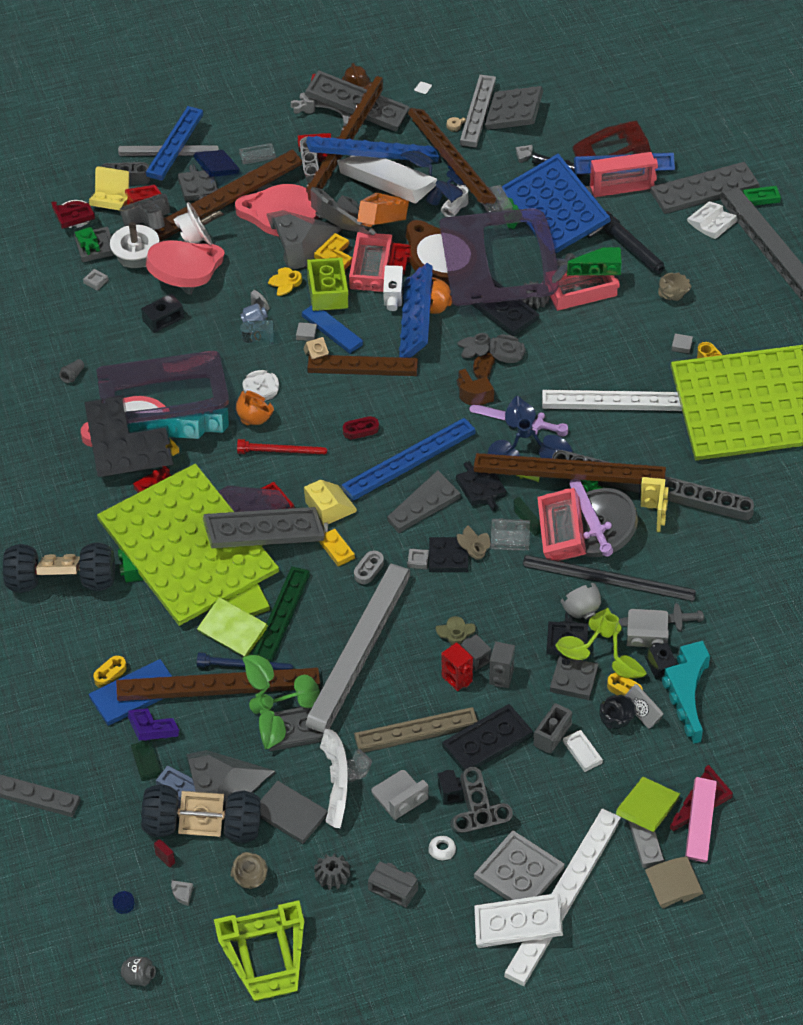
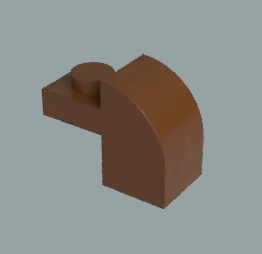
(474, 392)

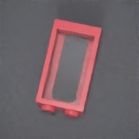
(623, 174)
(369, 261)
(584, 289)
(561, 525)

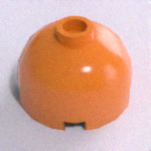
(439, 296)
(253, 409)

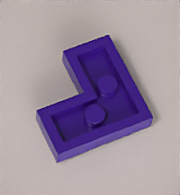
(147, 728)

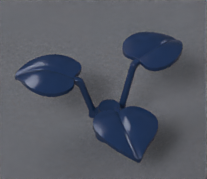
(434, 196)
(521, 416)

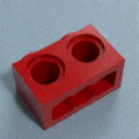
(457, 666)

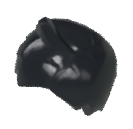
(617, 711)

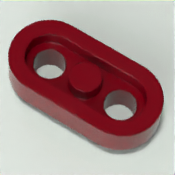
(360, 427)

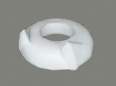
(442, 854)

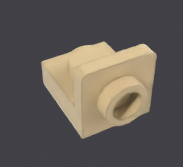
(316, 348)

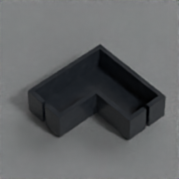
(117, 448)

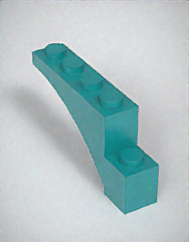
(190, 425)
(682, 683)

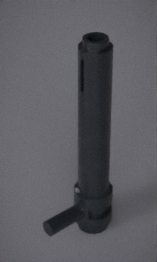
(631, 243)

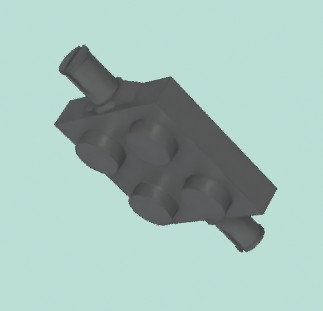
(196, 184)

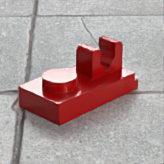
(141, 193)
(152, 479)

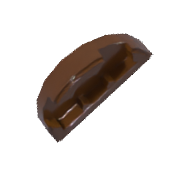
(483, 365)

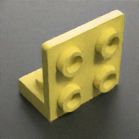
(110, 188)
(655, 495)

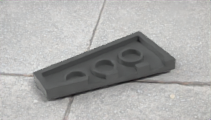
(425, 501)

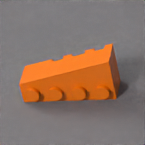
(382, 209)

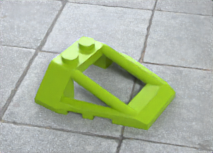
(262, 924)

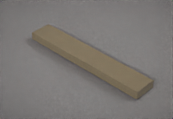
(415, 730)

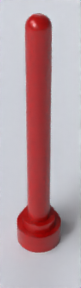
(244, 446)

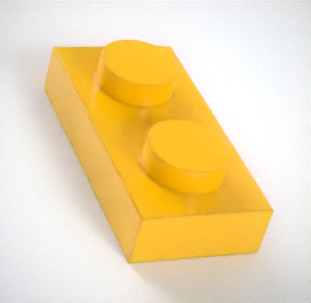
(337, 548)

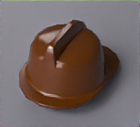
(357, 76)

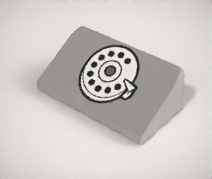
(645, 708)

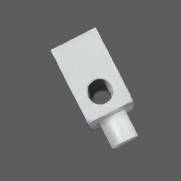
(393, 292)

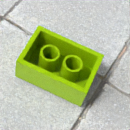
(327, 284)

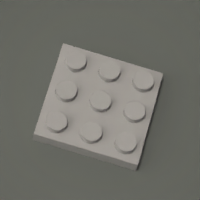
(518, 869)

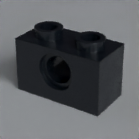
(162, 313)

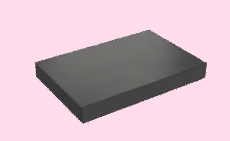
(296, 730)
(291, 812)

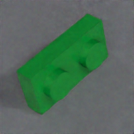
(763, 195)

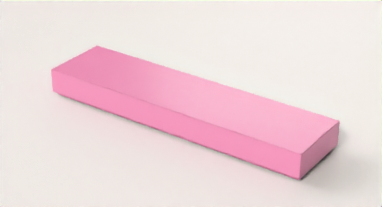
(700, 819)

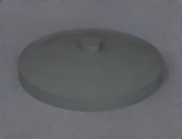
(617, 509)

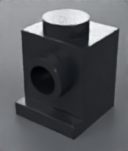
(450, 787)

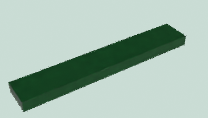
(282, 613)

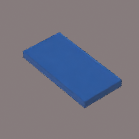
(106, 697)

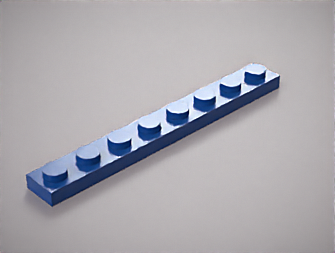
(367, 148)
(408, 459)

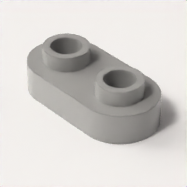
(365, 570)

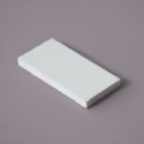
(518, 920)

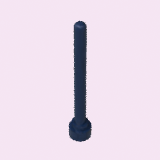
(205, 659)

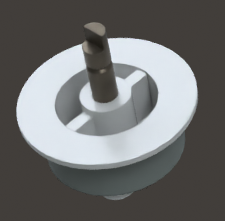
(132, 244)

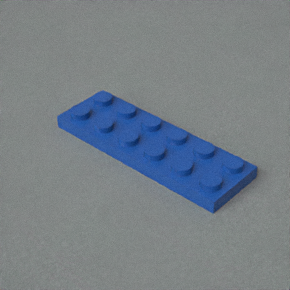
(416, 311)

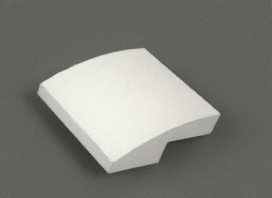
(712, 220)

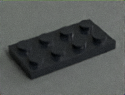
(509, 315)
(487, 738)

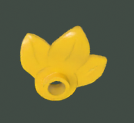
(285, 280)

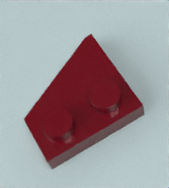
(72, 213)

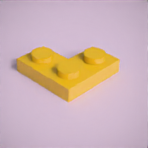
(334, 249)

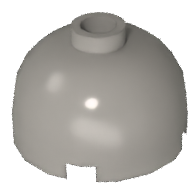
(582, 602)

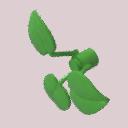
(272, 727)

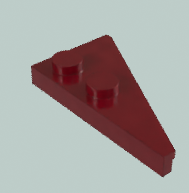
(722, 794)

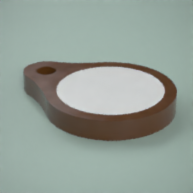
(426, 247)

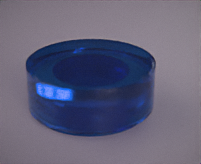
(123, 902)

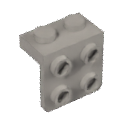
(647, 627)
(400, 793)

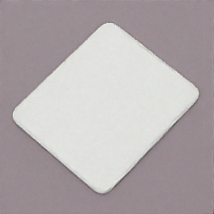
(423, 87)

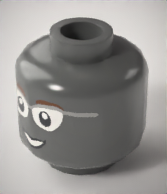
(138, 971)

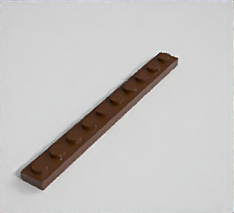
(348, 132)
(452, 156)
(234, 190)
(566, 468)
(206, 684)

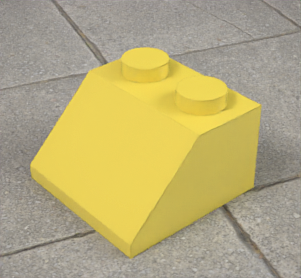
(329, 501)

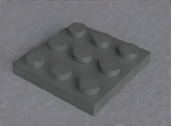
(514, 107)

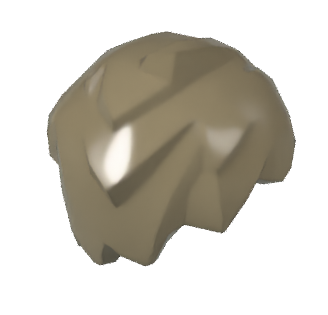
(673, 286)
(249, 870)

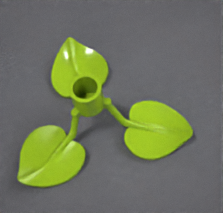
(607, 625)

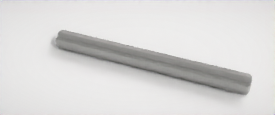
(187, 150)

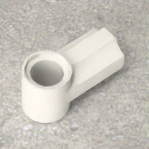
(451, 209)

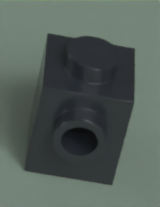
(659, 658)

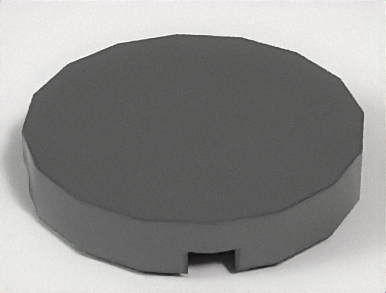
(507, 348)

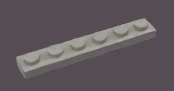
(478, 111)

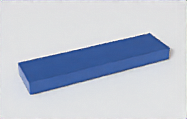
(333, 329)

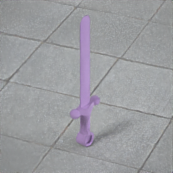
(561, 429)
(596, 528)

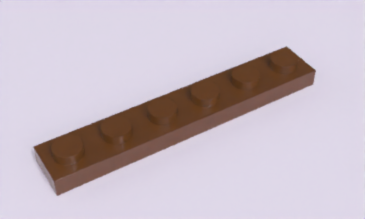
(363, 365)

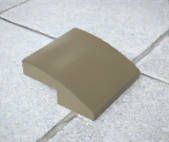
(674, 881)

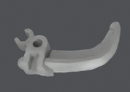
(309, 104)

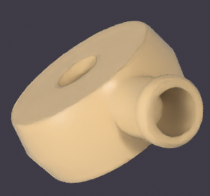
(454, 124)

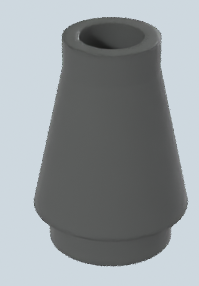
(71, 371)

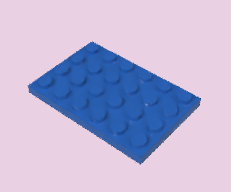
(561, 197)

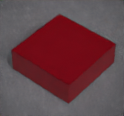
(164, 853)

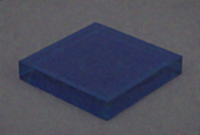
(216, 163)

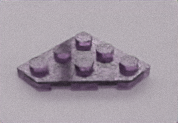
(253, 499)

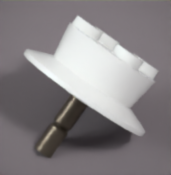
(193, 227)

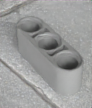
(309, 160)

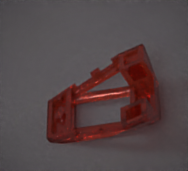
(631, 131)

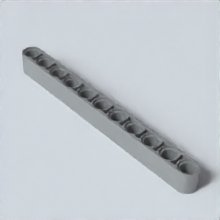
(358, 648)

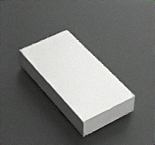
(582, 750)

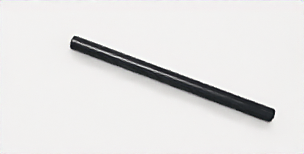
(609, 577)

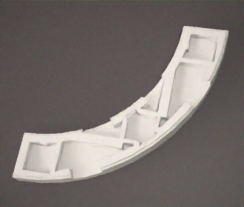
(335, 752)

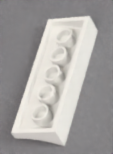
(388, 176)

